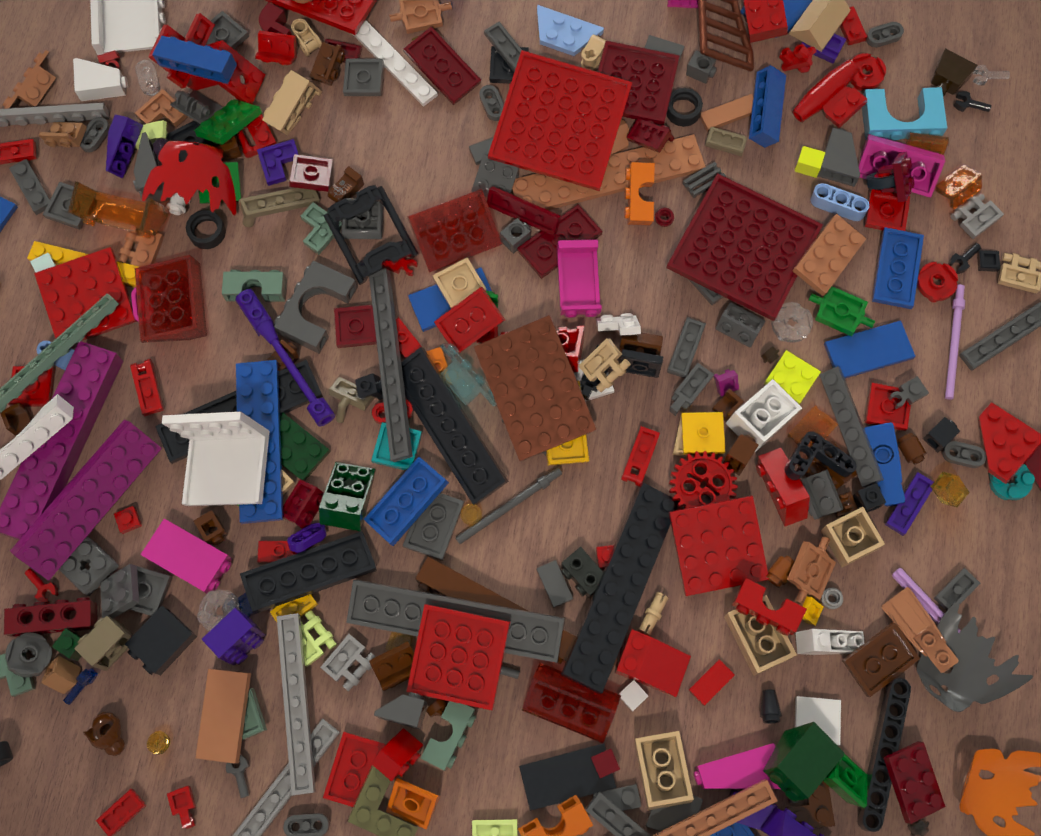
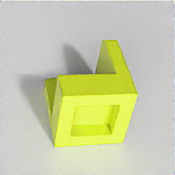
(809, 161)

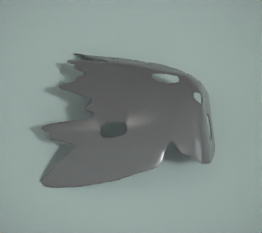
(969, 676)

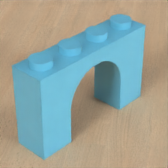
(880, 123)

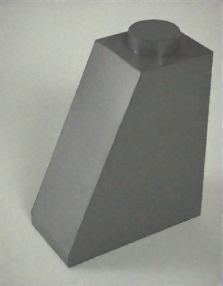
(840, 159)

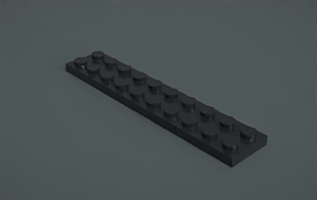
(620, 589)

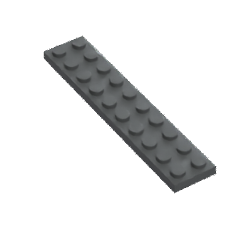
(401, 612)

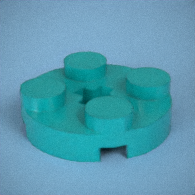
(1022, 487)

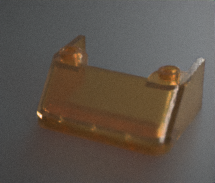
(117, 211)

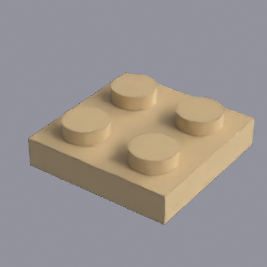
(458, 282)

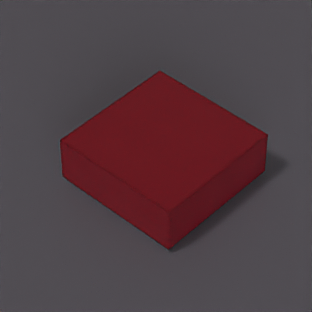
(605, 763)

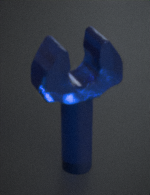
(84, 679)

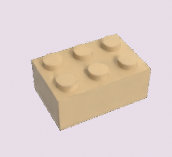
(759, 643)
(663, 770)

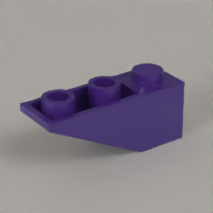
(121, 144)

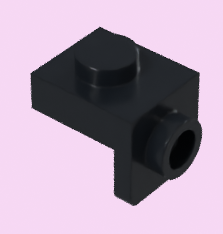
(369, 386)

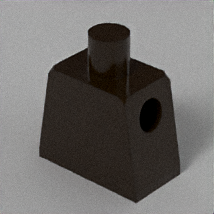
(952, 72)

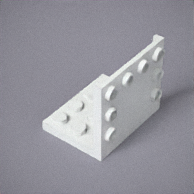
(223, 458)

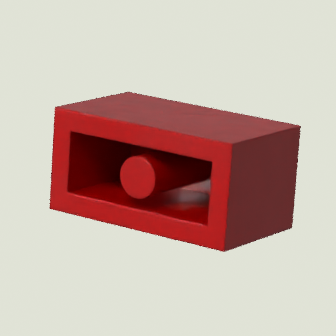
(397, 755)

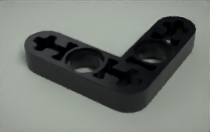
(817, 449)

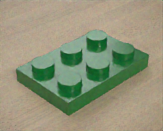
(228, 121)

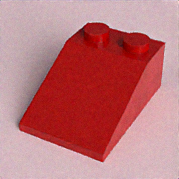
(653, 663)

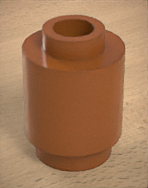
(780, 571)

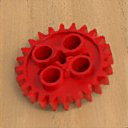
(713, 469)

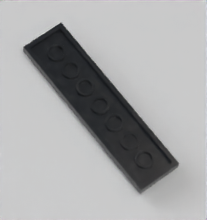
(290, 398)
(450, 428)

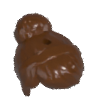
(106, 734)

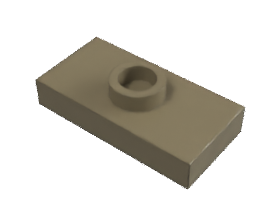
(726, 141)

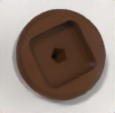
(437, 708)

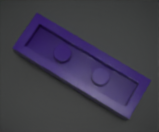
(915, 497)

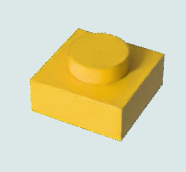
(813, 610)

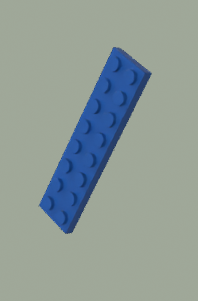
(259, 399)

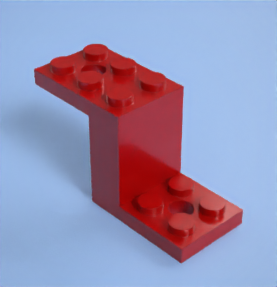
(243, 92)

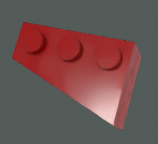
(787, 494)

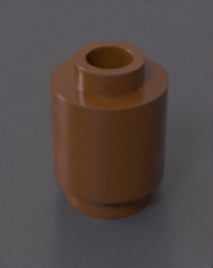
(911, 448)

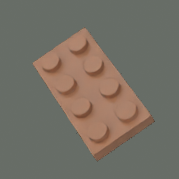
(829, 254)

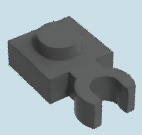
(910, 391)

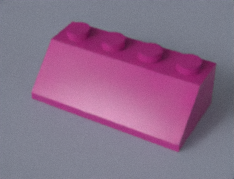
(883, 152)

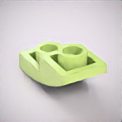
(154, 131)

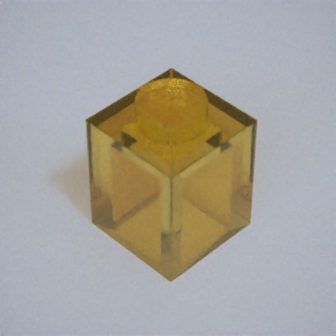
(949, 489)

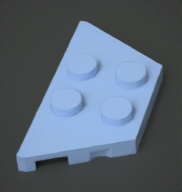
(564, 31)

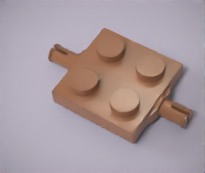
(420, 14)
(811, 570)

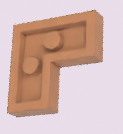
(158, 107)

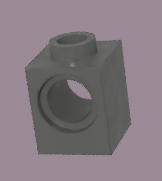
(700, 74)
(511, 241)

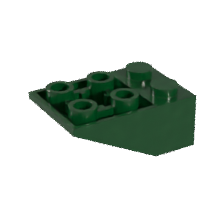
(346, 496)

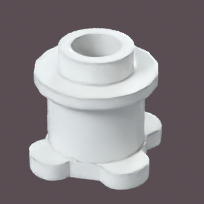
(176, 205)

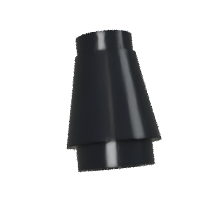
(770, 707)

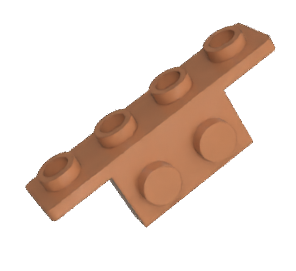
(34, 86)

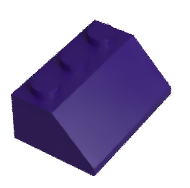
(784, 824)

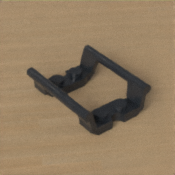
(374, 259)

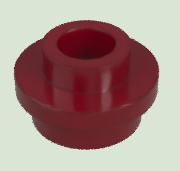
(664, 212)

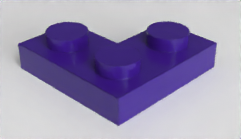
(273, 158)

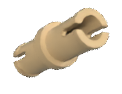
(653, 613)

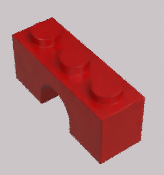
(750, 600)

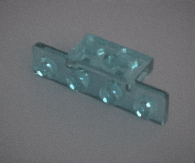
(463, 379)

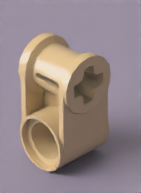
(307, 38)
(592, 53)

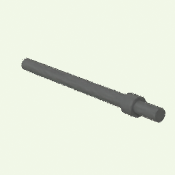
(542, 483)

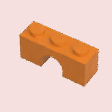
(638, 176)
(573, 821)

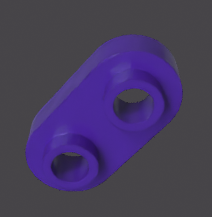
(307, 537)

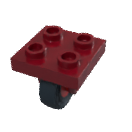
(894, 178)

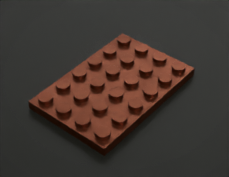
(535, 388)

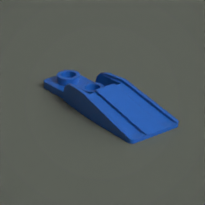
(885, 448)

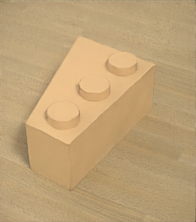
(290, 102)

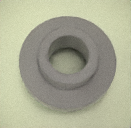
(838, 598)

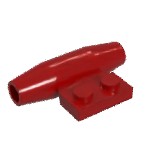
(832, 96)

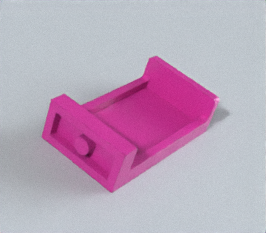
(578, 278)
(187, 556)

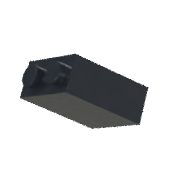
(160, 641)

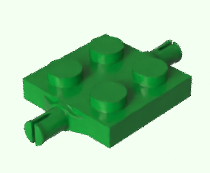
(841, 311)

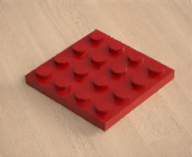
(78, 285)
(718, 545)
(458, 657)

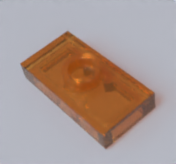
(928, 142)

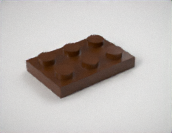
(881, 659)

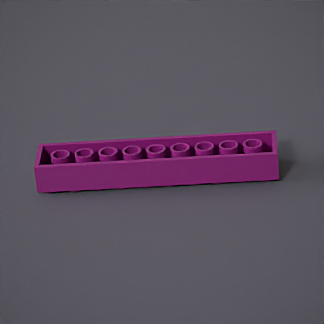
(48, 469)

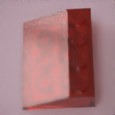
(454, 230)
(170, 300)

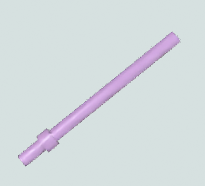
(958, 305)

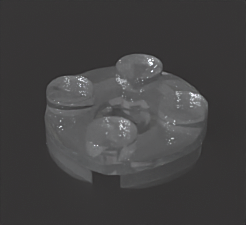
(800, 330)
(213, 600)

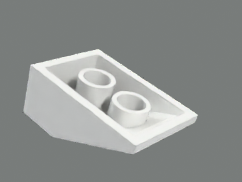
(764, 413)

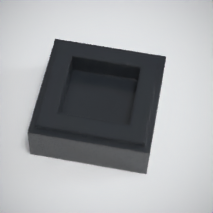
(988, 260)

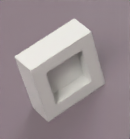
(633, 695)

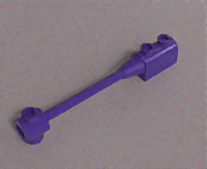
(264, 326)

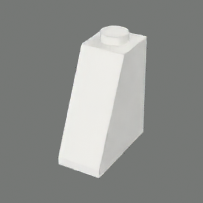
(97, 81)

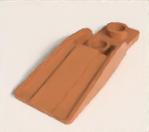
(920, 628)

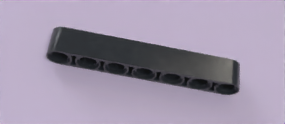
(891, 745)

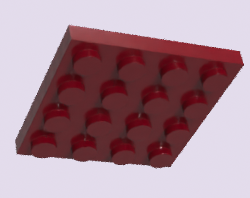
(651, 78)

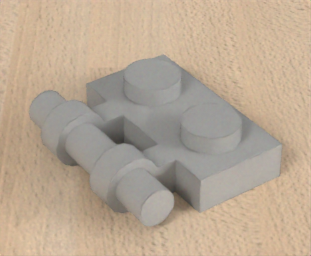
(980, 220)
(343, 658)

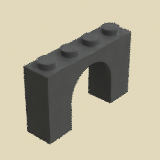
(316, 280)

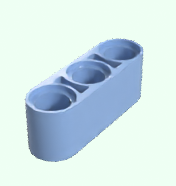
(832, 195)

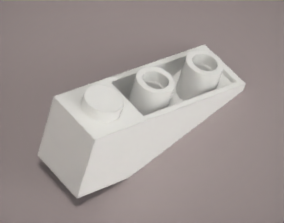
(828, 641)

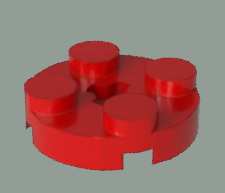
(876, 76)
(938, 271)

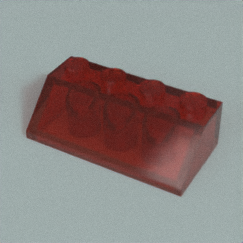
(570, 704)

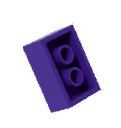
(234, 637)

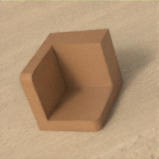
(61, 675)

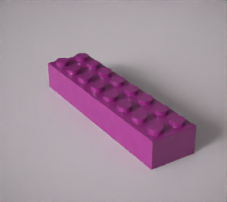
(85, 500)

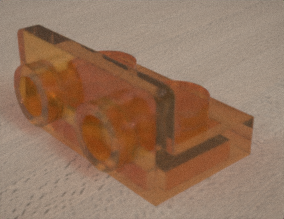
(960, 185)

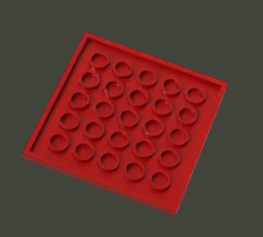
(560, 120)

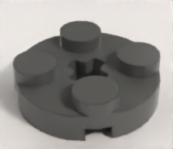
(28, 668)

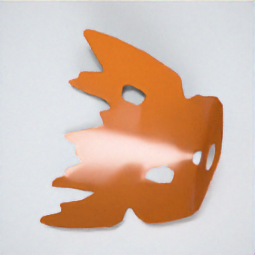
(1002, 793)

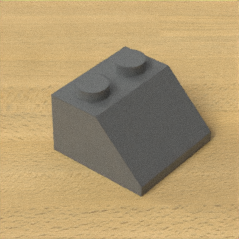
(404, 710)

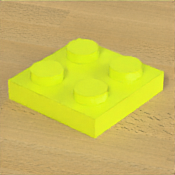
(793, 376)

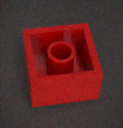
(765, 19)

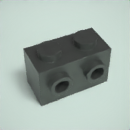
(582, 571)

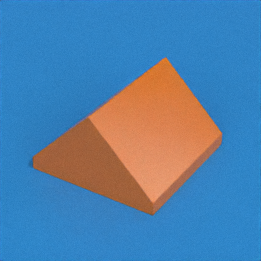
(412, 803)

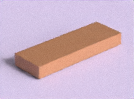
(727, 112)

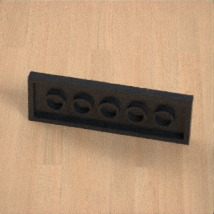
(307, 572)

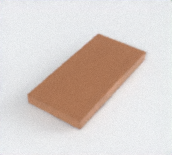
(223, 716)

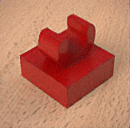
(109, 58)

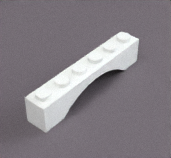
(41, 428)

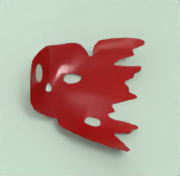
(192, 174)

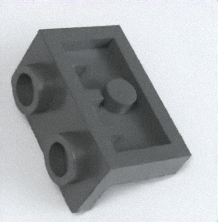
(740, 324)
(823, 495)

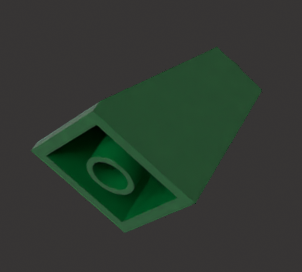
(802, 760)

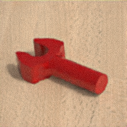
(41, 586)

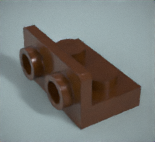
(327, 63)
(393, 666)

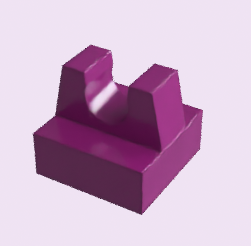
(726, 381)

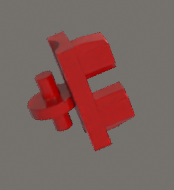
(798, 59)

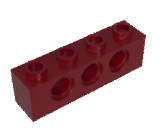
(16, 617)

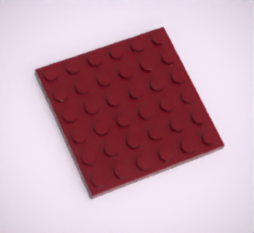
(744, 246)

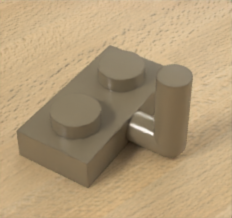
(347, 393)

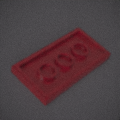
(442, 65)
(541, 249)

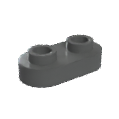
(883, 35)
(493, 104)
(94, 135)
(962, 454)
(307, 825)

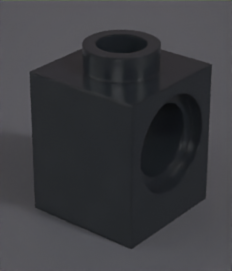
(941, 434)
(869, 498)

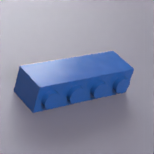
(194, 59)
(767, 106)

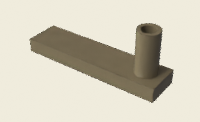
(275, 202)

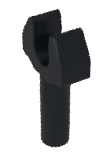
(968, 102)
(963, 259)

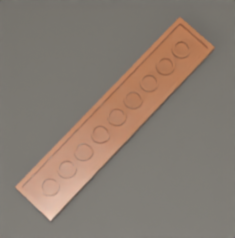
(674, 161)

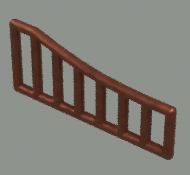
(740, 32)

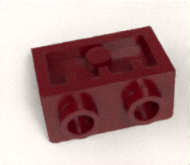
(650, 135)
(302, 504)

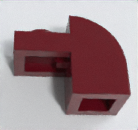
(273, 19)

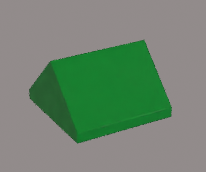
(848, 782)

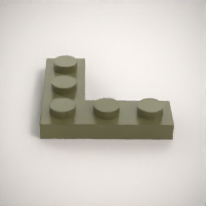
(366, 812)

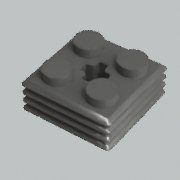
(367, 229)
(100, 566)

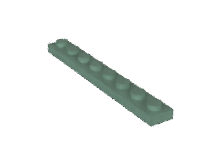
(58, 348)

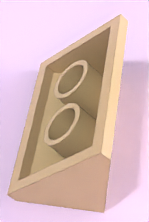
(820, 22)

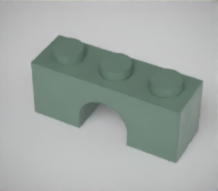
(272, 284)
(442, 753)

